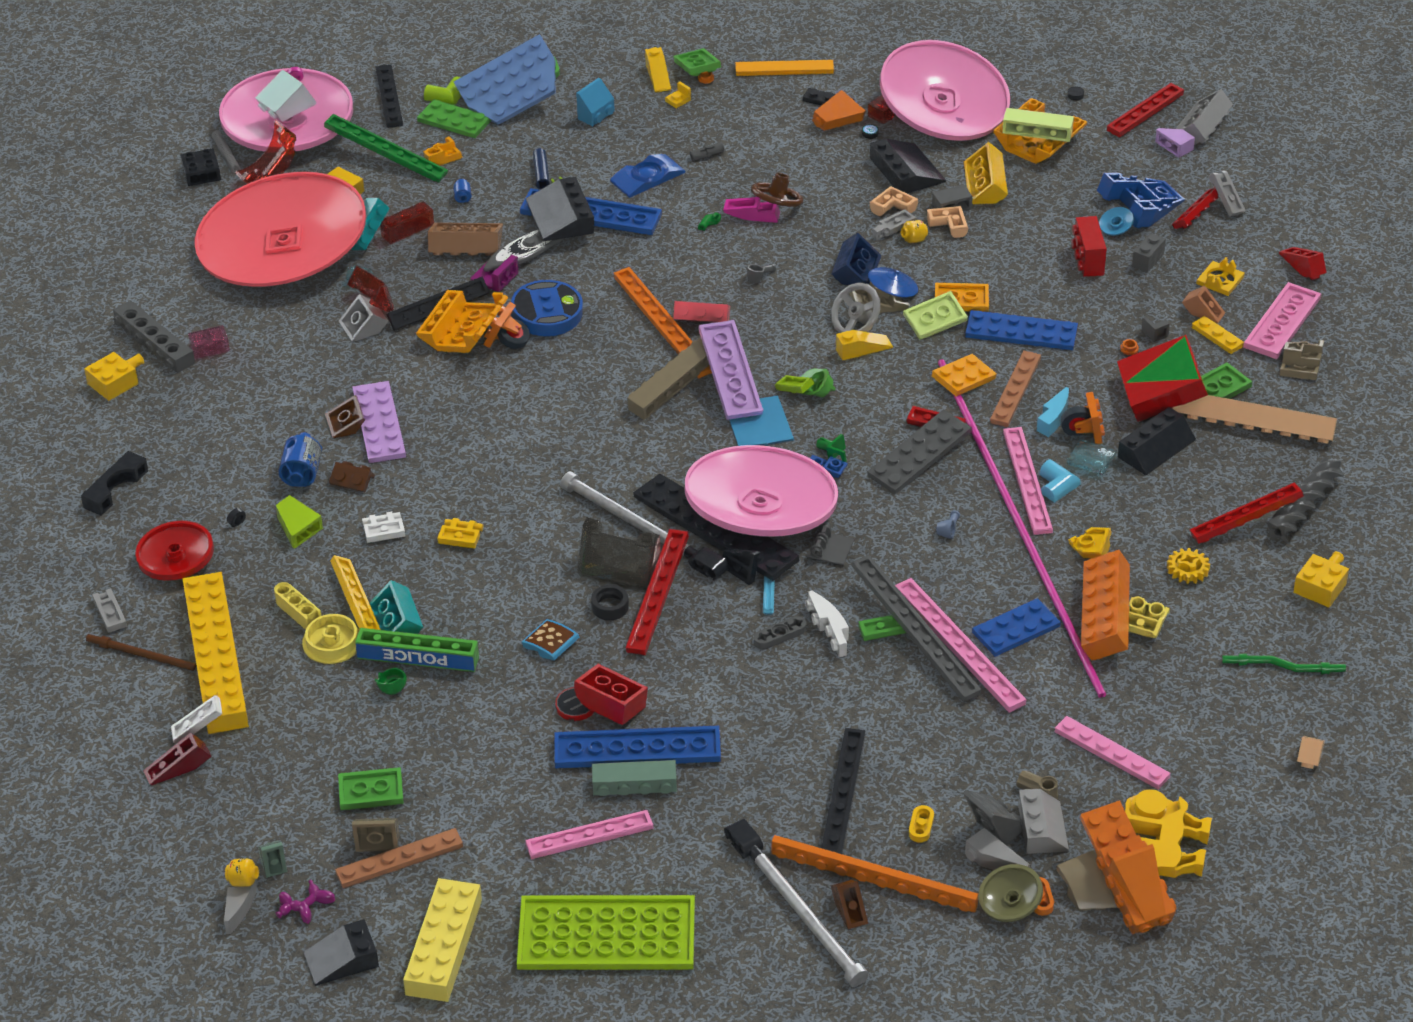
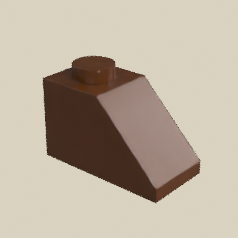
(849, 903)

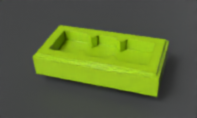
(794, 384)

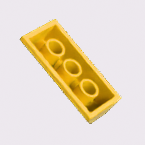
(986, 175)

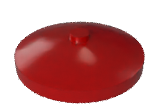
(174, 550)

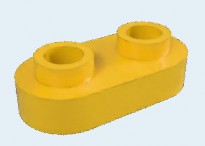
(921, 825)

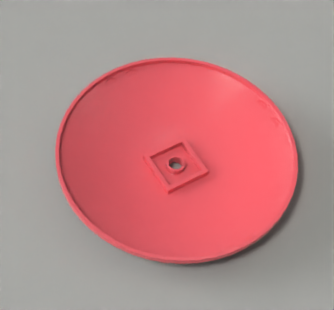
(247, 229)

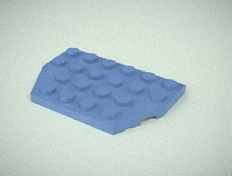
(510, 81)

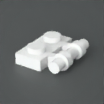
(383, 527)

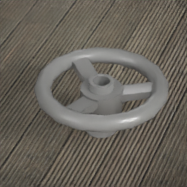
(857, 310)

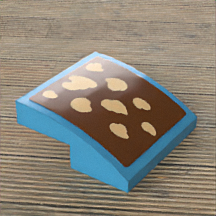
(550, 639)

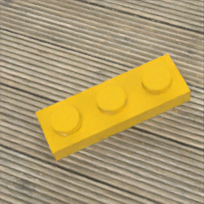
(1217, 335)

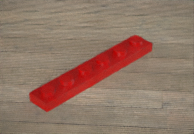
(1145, 110)
(1246, 513)

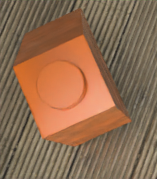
(838, 112)

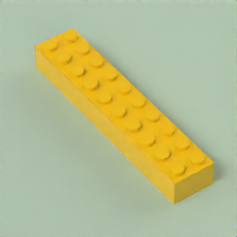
(215, 649)

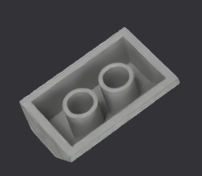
(1041, 822)

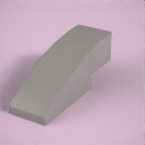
(237, 905)

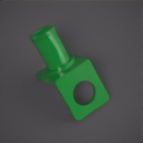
(833, 447)

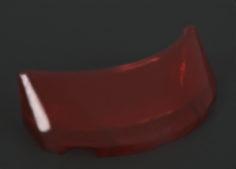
(275, 158)
(372, 287)

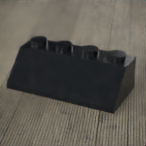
(1156, 441)

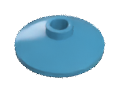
(1116, 221)

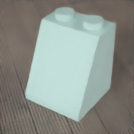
(284, 97)

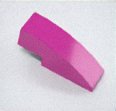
(752, 209)

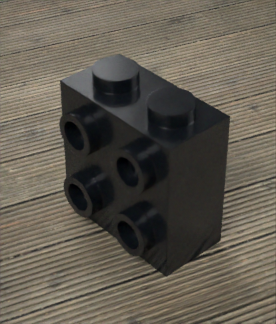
(200, 167)

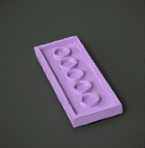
(730, 369)
(381, 425)

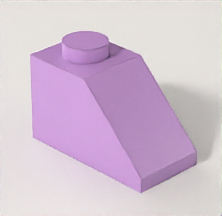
(1175, 141)

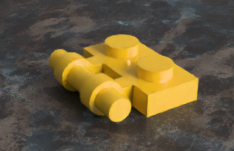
(460, 533)

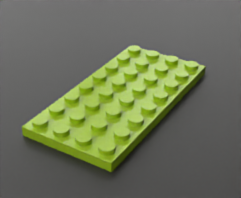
(606, 932)

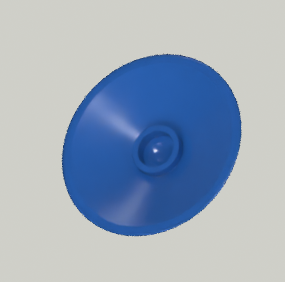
(893, 282)

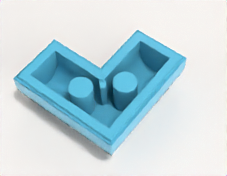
(1060, 480)

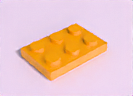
(968, 295)
(963, 375)

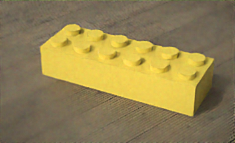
(442, 940)

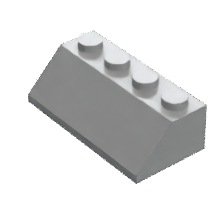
(1206, 116)

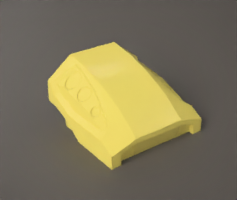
(1146, 618)

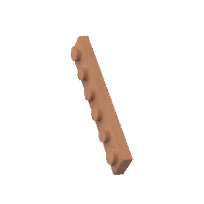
(1015, 388)
(399, 858)

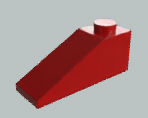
(1305, 261)

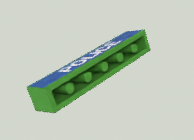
(417, 649)

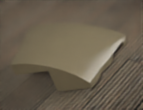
(888, 302)
(1303, 359)
(1086, 883)

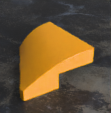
(439, 152)

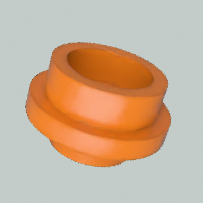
(706, 77)
(1129, 347)

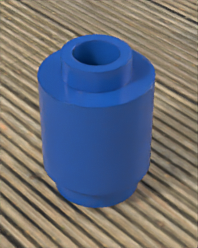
(462, 191)

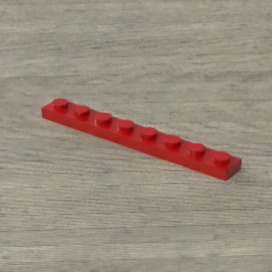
(657, 592)

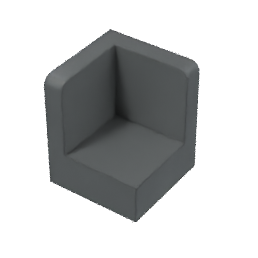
(1157, 330)

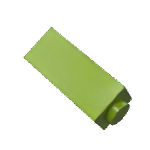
(297, 520)

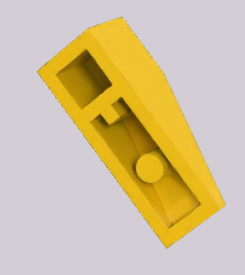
(657, 69)
(860, 343)

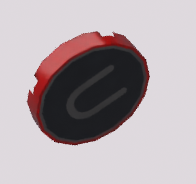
(570, 707)

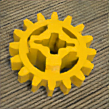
(1188, 565)

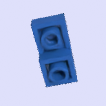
(833, 465)

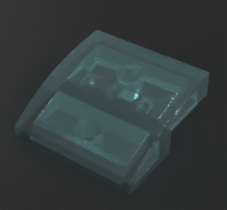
(1091, 457)

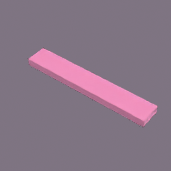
(589, 834)

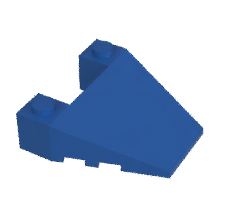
(1146, 198)

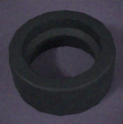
(614, 612)

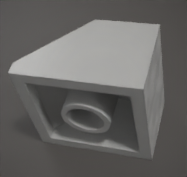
(362, 319)

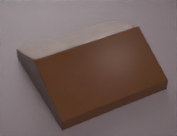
(345, 418)

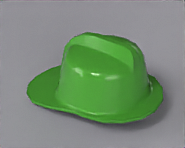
(822, 382)

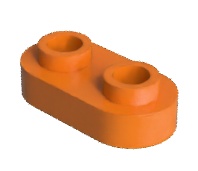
(1047, 900)

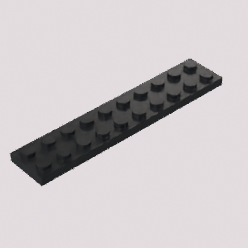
(670, 501)

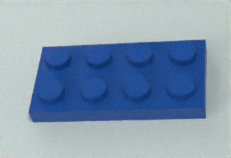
(1016, 627)

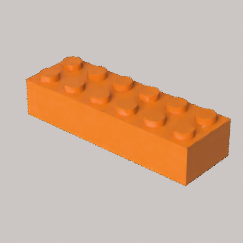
(1105, 605)

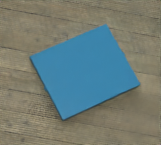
(765, 428)

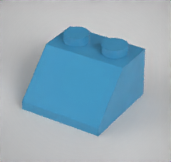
(594, 103)

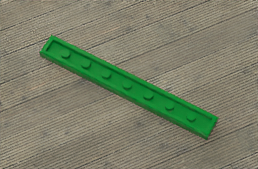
(385, 148)

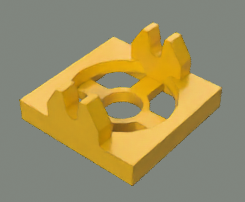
(1217, 285)

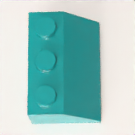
(396, 609)

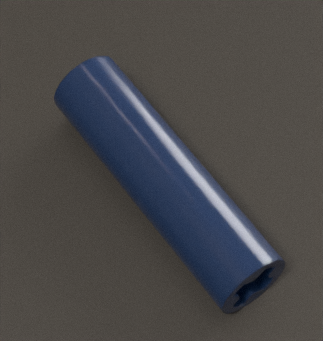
(541, 168)

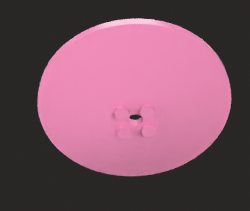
(936, 69)
(254, 128)
(761, 490)

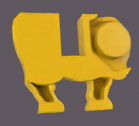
(1168, 821)

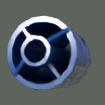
(300, 460)

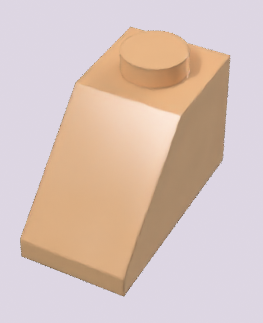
(1310, 752)

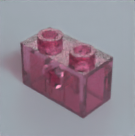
(209, 342)

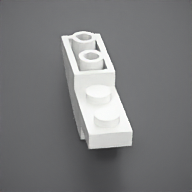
(830, 620)

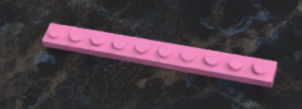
(962, 646)

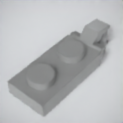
(892, 224)

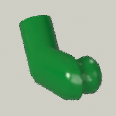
(708, 220)

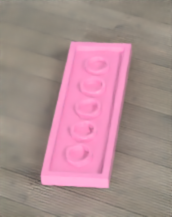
(1282, 320)

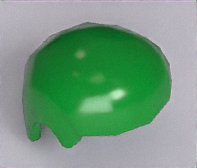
(391, 681)

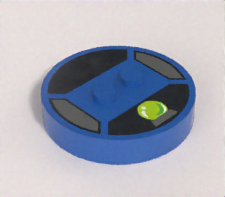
(548, 307)

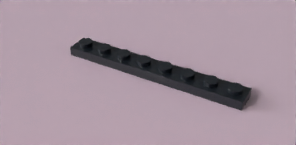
(843, 790)

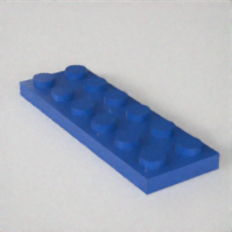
(1021, 330)

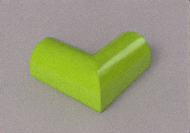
(447, 95)

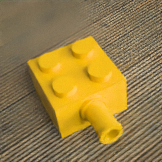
(113, 374)
(1322, 579)

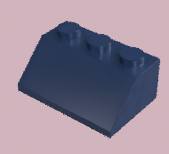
(855, 261)

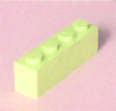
(1038, 124)

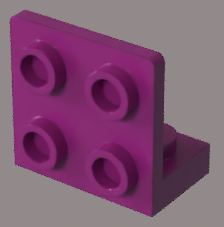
(499, 278)

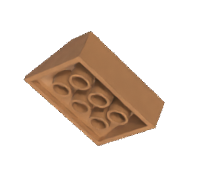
(465, 238)

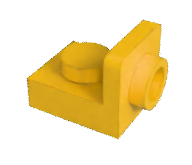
(679, 97)

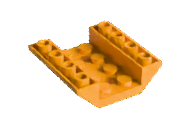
(1039, 148)

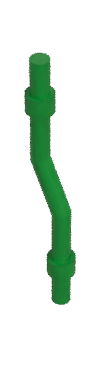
(1323, 667)

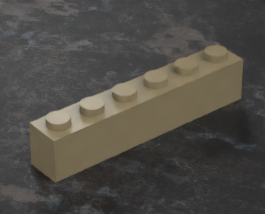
(668, 380)

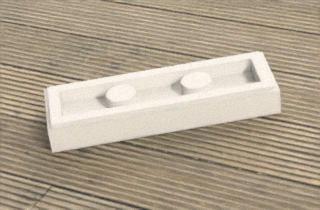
(197, 719)

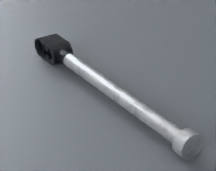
(702, 560)
(748, 844)

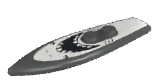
(524, 247)

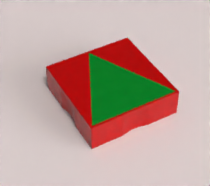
(1161, 378)

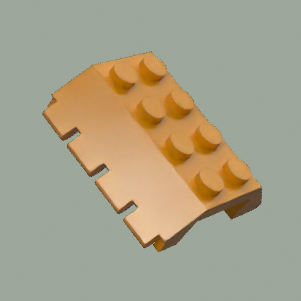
(457, 323)

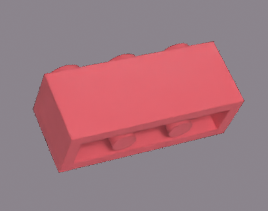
(701, 312)

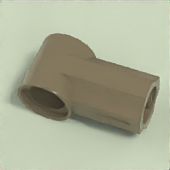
(1031, 781)

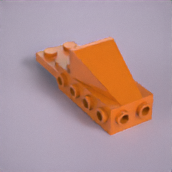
(1128, 868)

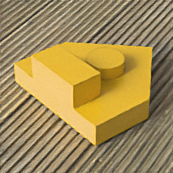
(1092, 543)

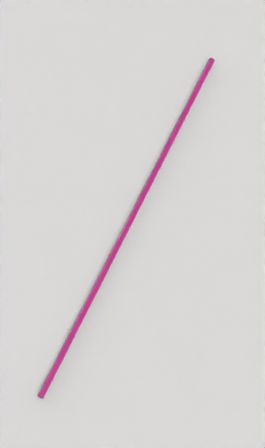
(1030, 546)

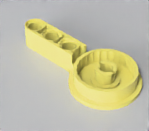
(321, 631)

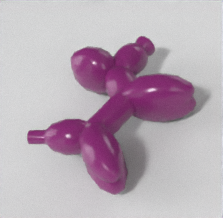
(320, 896)

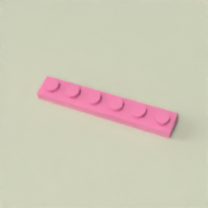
(1112, 752)

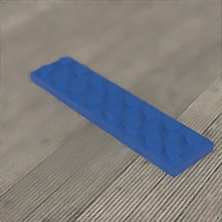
(616, 215)
(637, 745)

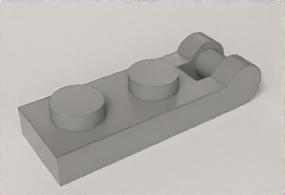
(1227, 193)
(109, 610)

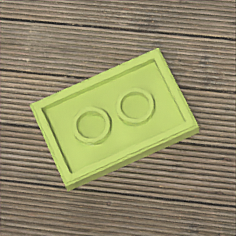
(935, 315)

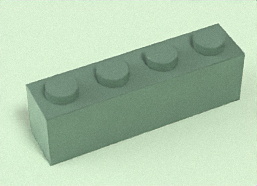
(634, 778)

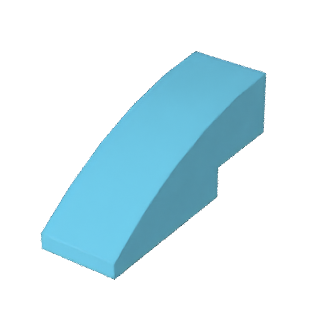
(1052, 413)

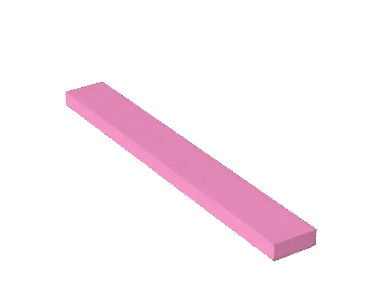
(1027, 481)

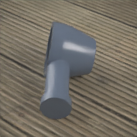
(948, 526)

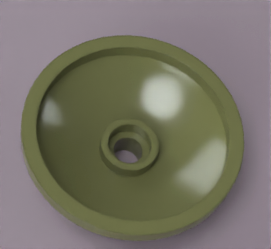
(1010, 884)

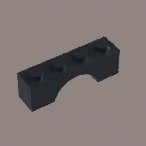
(127, 469)

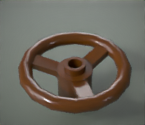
(778, 189)

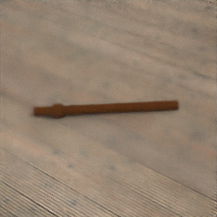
(107, 642)

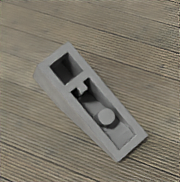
(990, 851)

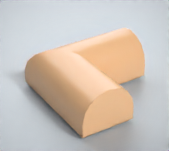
(893, 198)
(948, 216)

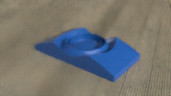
(646, 174)

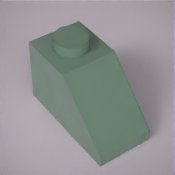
(272, 858)

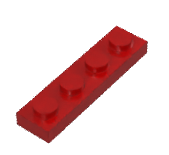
(1194, 210)

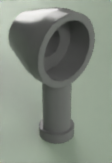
(755, 272)

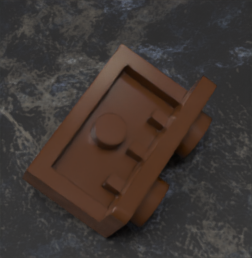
(350, 476)

